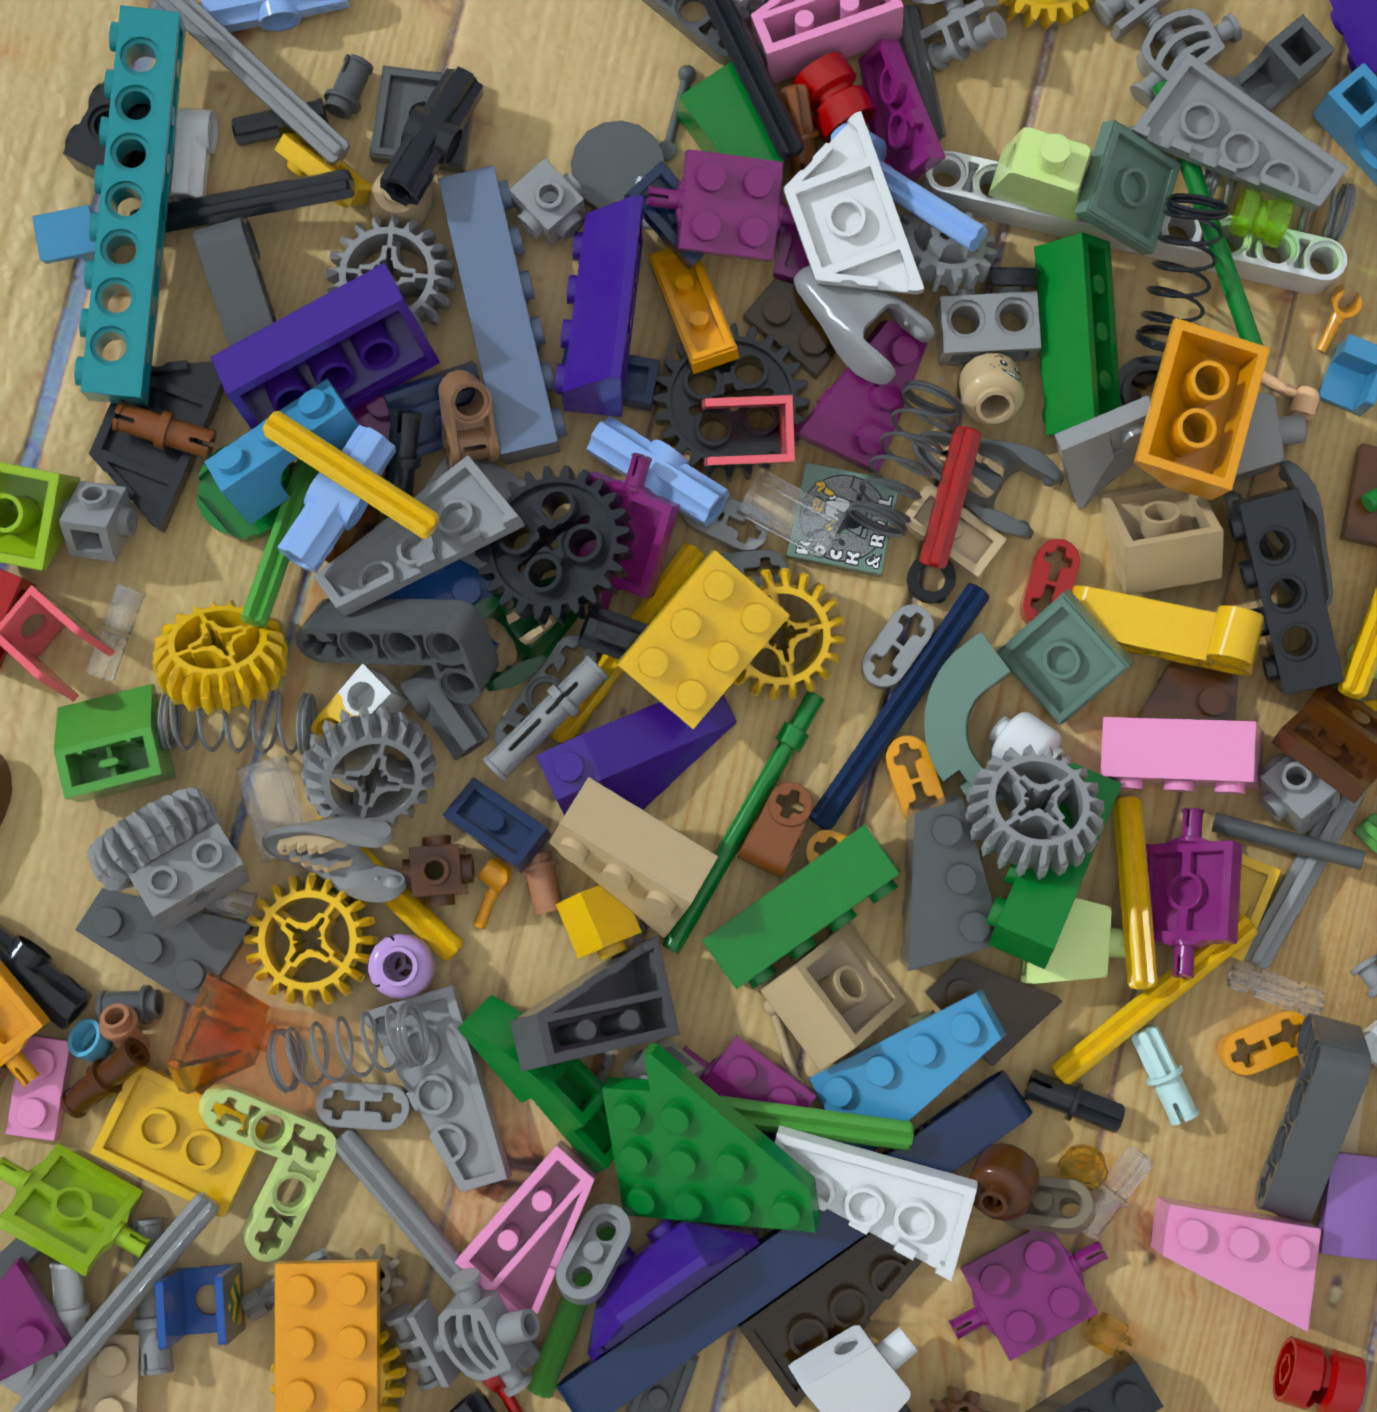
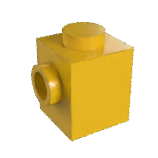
(597, 923)

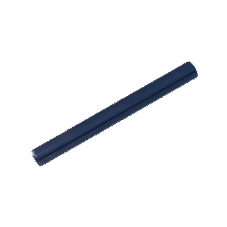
(899, 707)

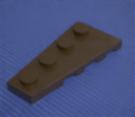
(824, 1305)

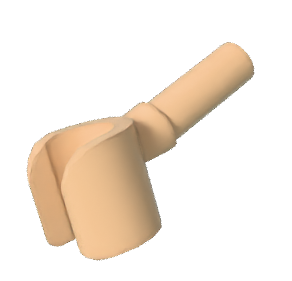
(1304, 398)

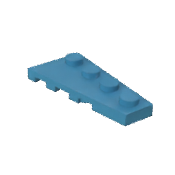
(911, 1065)

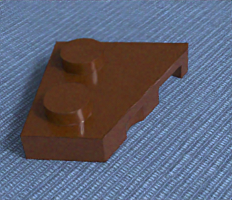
(1192, 694)

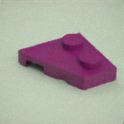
(27, 1321)

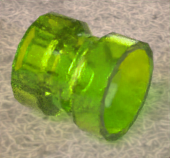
(1264, 219)

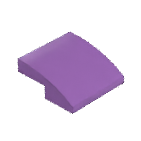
(1350, 1208)

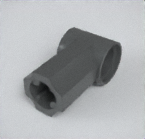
(453, 722)

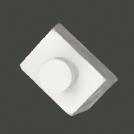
(855, 1373)

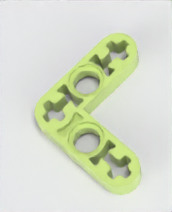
(290, 1163)

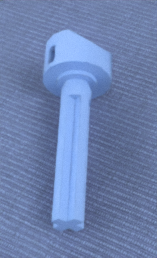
(926, 204)

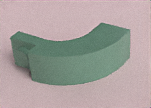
(949, 704)

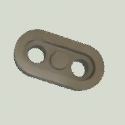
(1047, 1204)

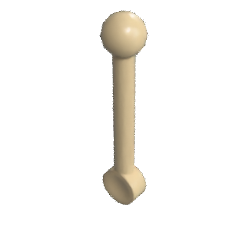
(783, 1040)

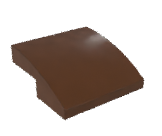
(1334, 741)

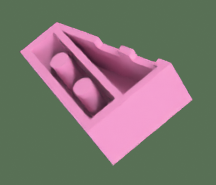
(801, 31)
(1182, 753)
(531, 1231)
(1243, 1251)

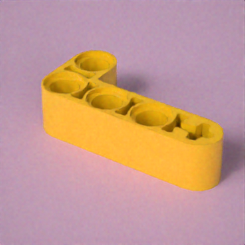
(1176, 632)

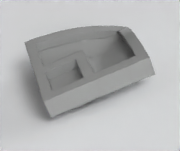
(1101, 449)

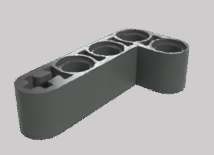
(234, 277)
(407, 632)
(1316, 1118)

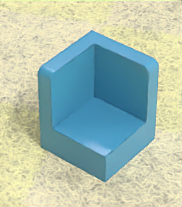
(64, 235)
(1351, 376)

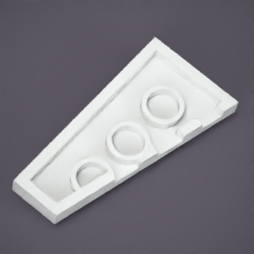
(895, 1199)

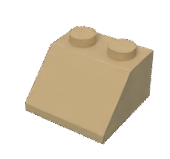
(1161, 538)
(833, 997)

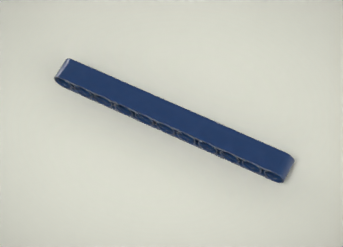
(780, 1260)

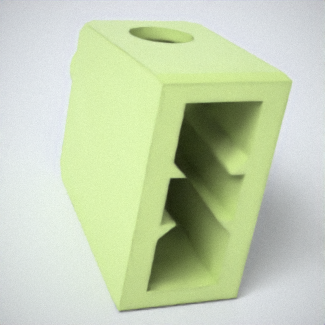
(1042, 172)
(1081, 948)

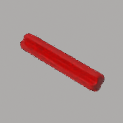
(950, 497)

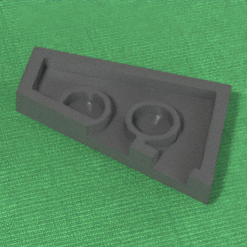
(174, 958)

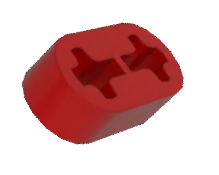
(1039, 573)

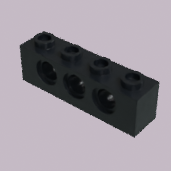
(1317, 659)

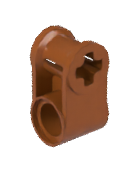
(772, 836)

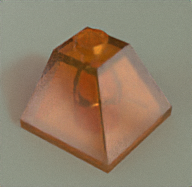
(220, 1035)

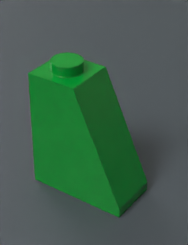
(724, 118)

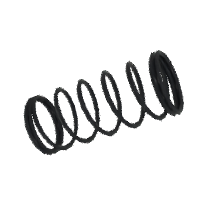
(1182, 212)

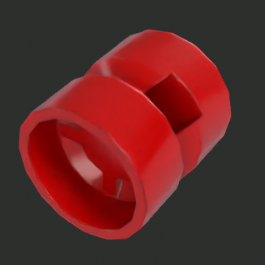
(834, 94)
(1310, 1377)

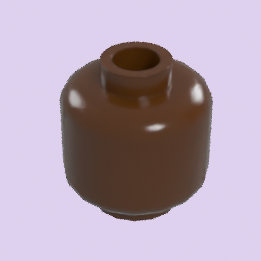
(1005, 1181)

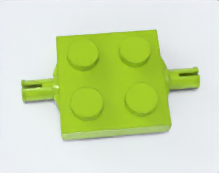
(71, 1209)

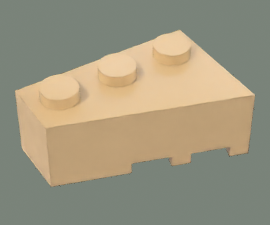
(633, 855)

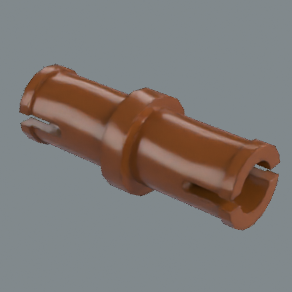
(164, 430)

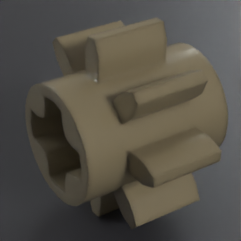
(389, 1267)

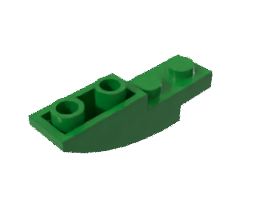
(563, 1091)

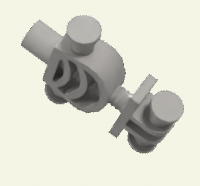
(962, 30)
(1198, 30)
(468, 1336)

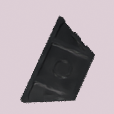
(151, 474)

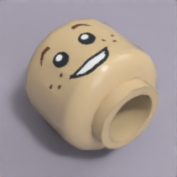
(991, 389)

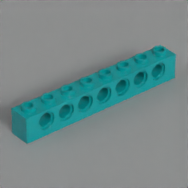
(135, 35)

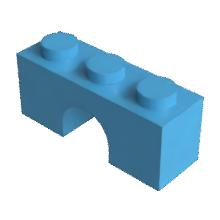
(1351, 118)
(253, 464)

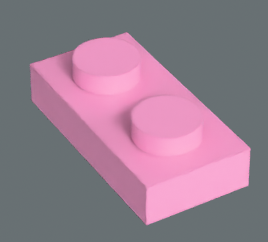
(37, 1107)

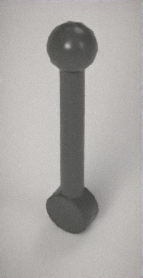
(687, 75)

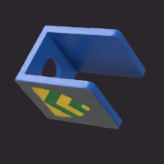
(178, 1310)

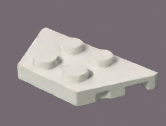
(851, 218)

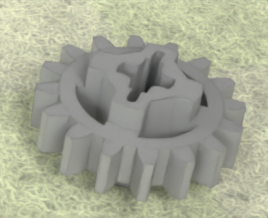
(945, 260)

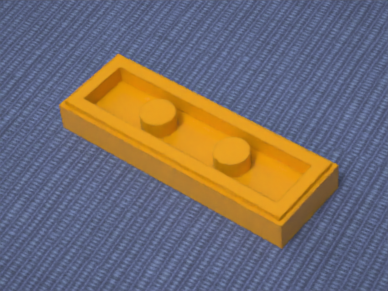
(694, 311)

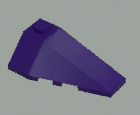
(633, 754)

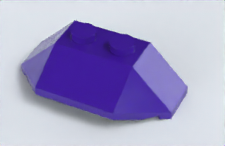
(661, 1274)

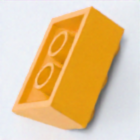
(1200, 409)

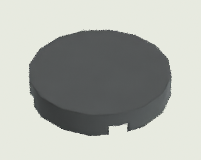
(612, 159)

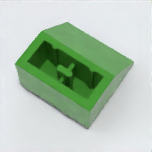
(110, 745)

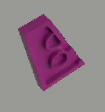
(901, 111)
(858, 412)

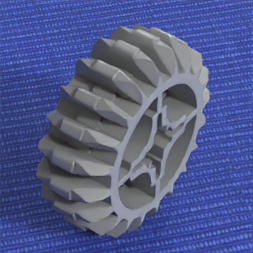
(391, 241)
(358, 757)
(149, 835)
(1039, 836)

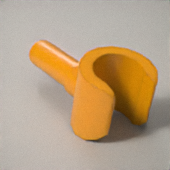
(1338, 316)
(497, 877)

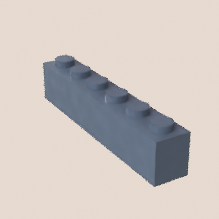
(500, 315)

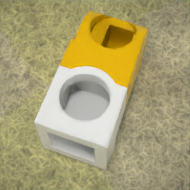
(364, 687)

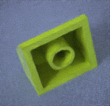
(31, 514)

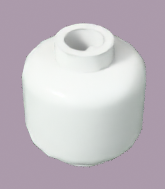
(1021, 732)

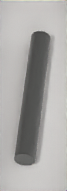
(1288, 841)

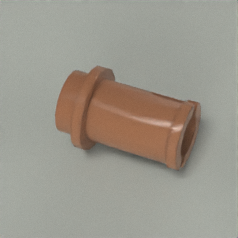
(543, 883)
(120, 1023)

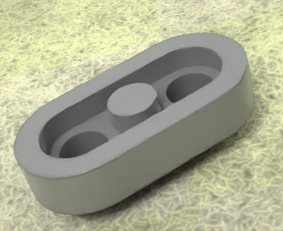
(593, 1255)

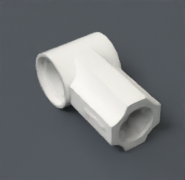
(194, 142)

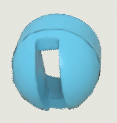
(87, 1041)

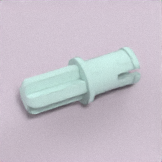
(1164, 1075)

